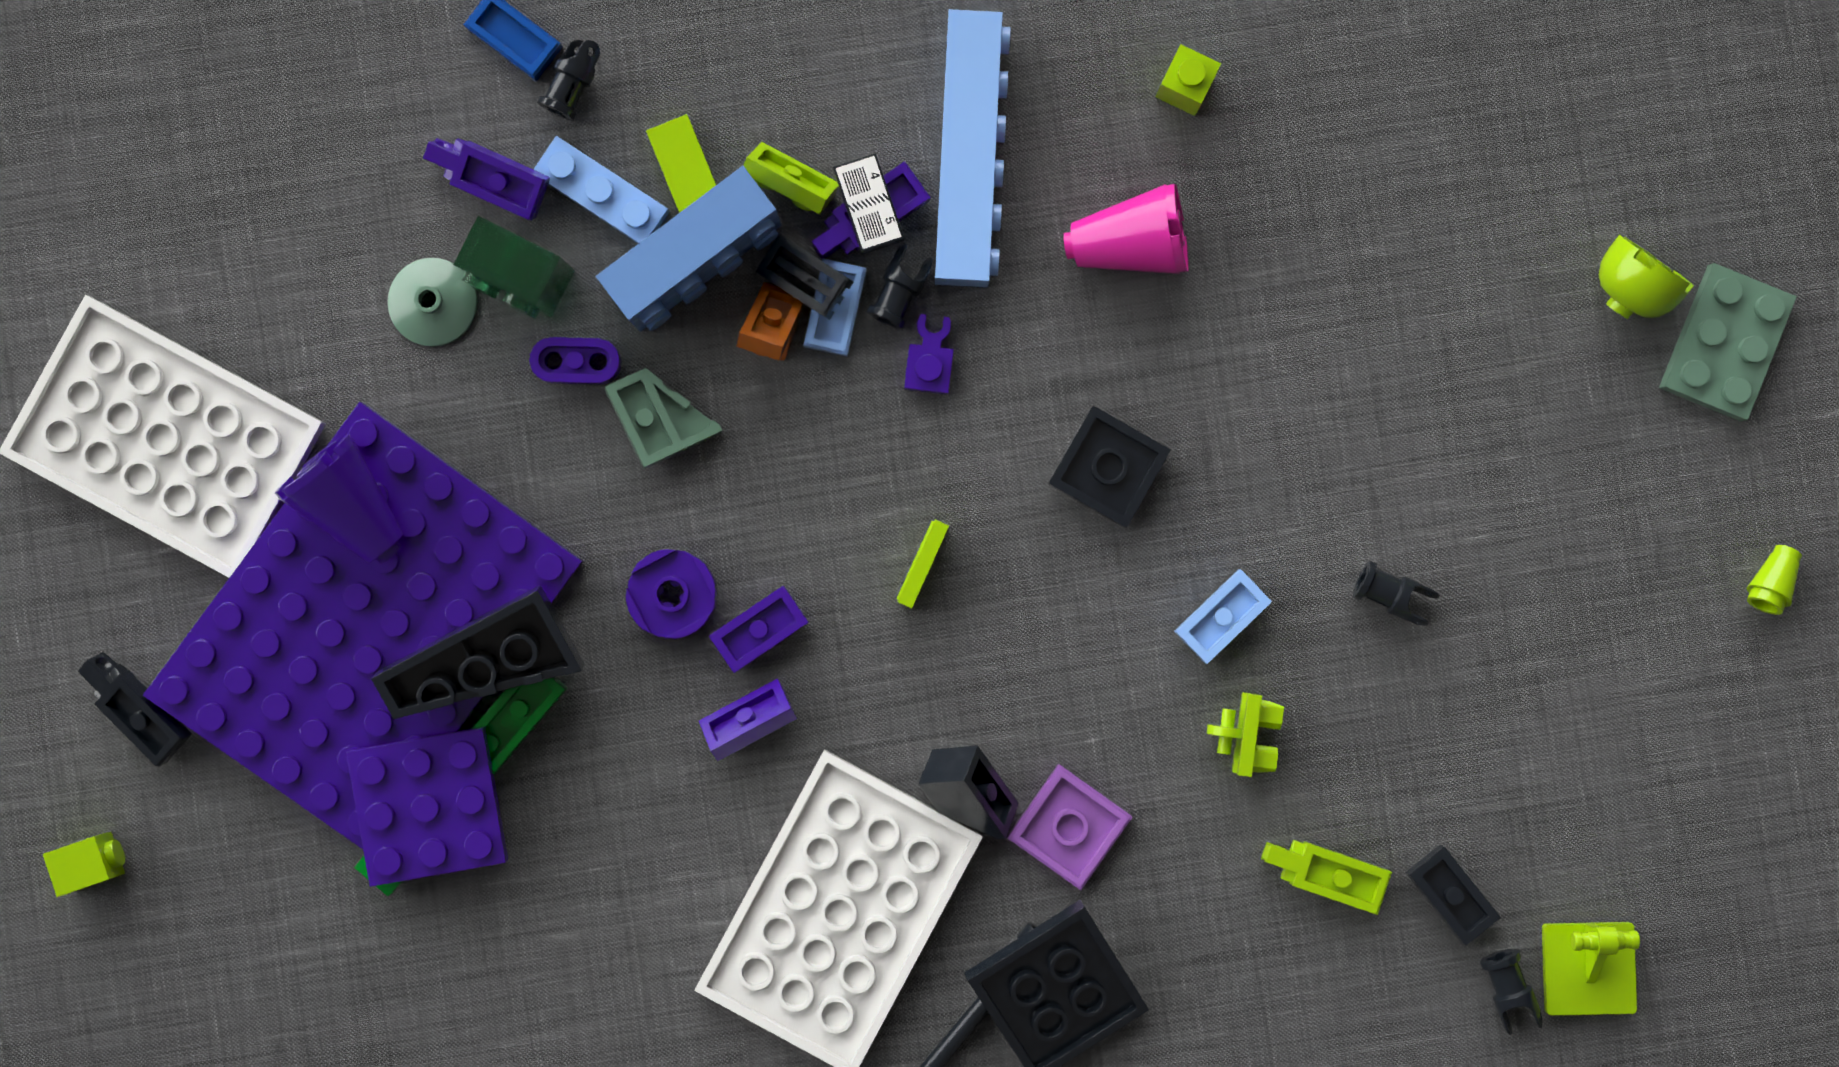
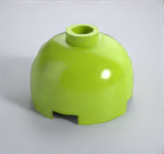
(1639, 281)

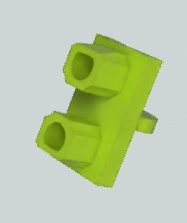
(1247, 754)

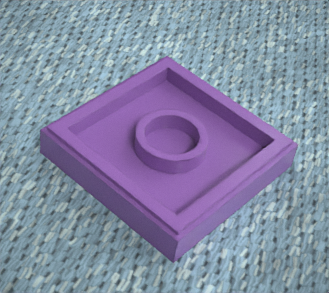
(1069, 827)

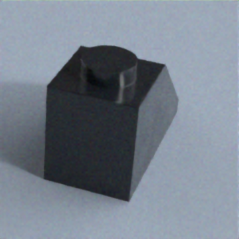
(969, 790)

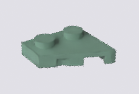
(657, 418)

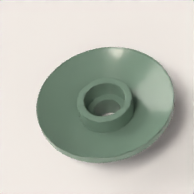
(449, 315)

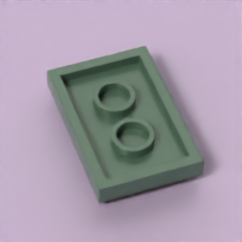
(1727, 342)

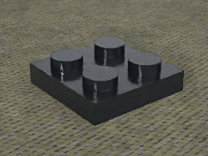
(1109, 467)

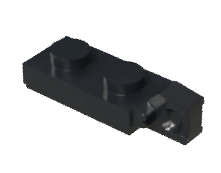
(139, 719)

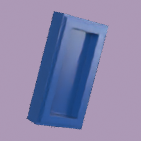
(513, 36)

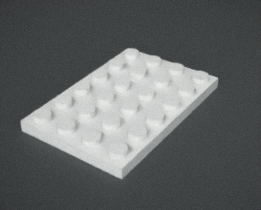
(160, 437)
(838, 912)

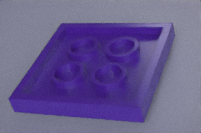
(427, 806)

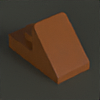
(771, 323)

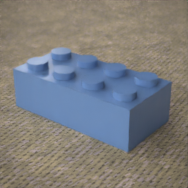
(691, 250)

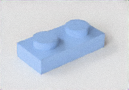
(1223, 616)

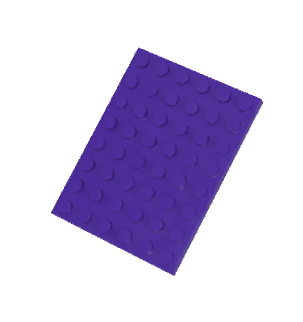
(304, 624)

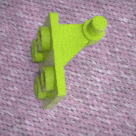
(1589, 968)

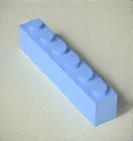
(969, 148)

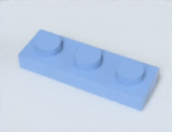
(601, 191)

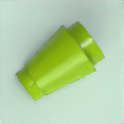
(1775, 581)

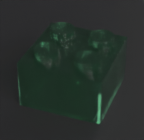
(511, 265)

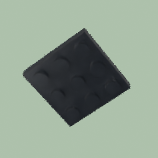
(1056, 989)

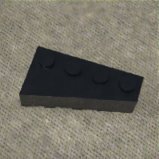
(493, 653)

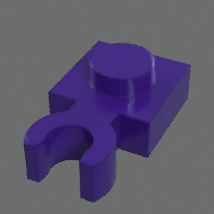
(928, 363)

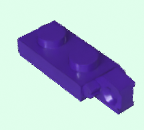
(490, 176)
(906, 195)

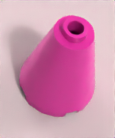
(1133, 235)

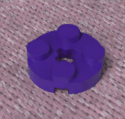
(647, 585)

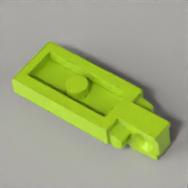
(1330, 874)

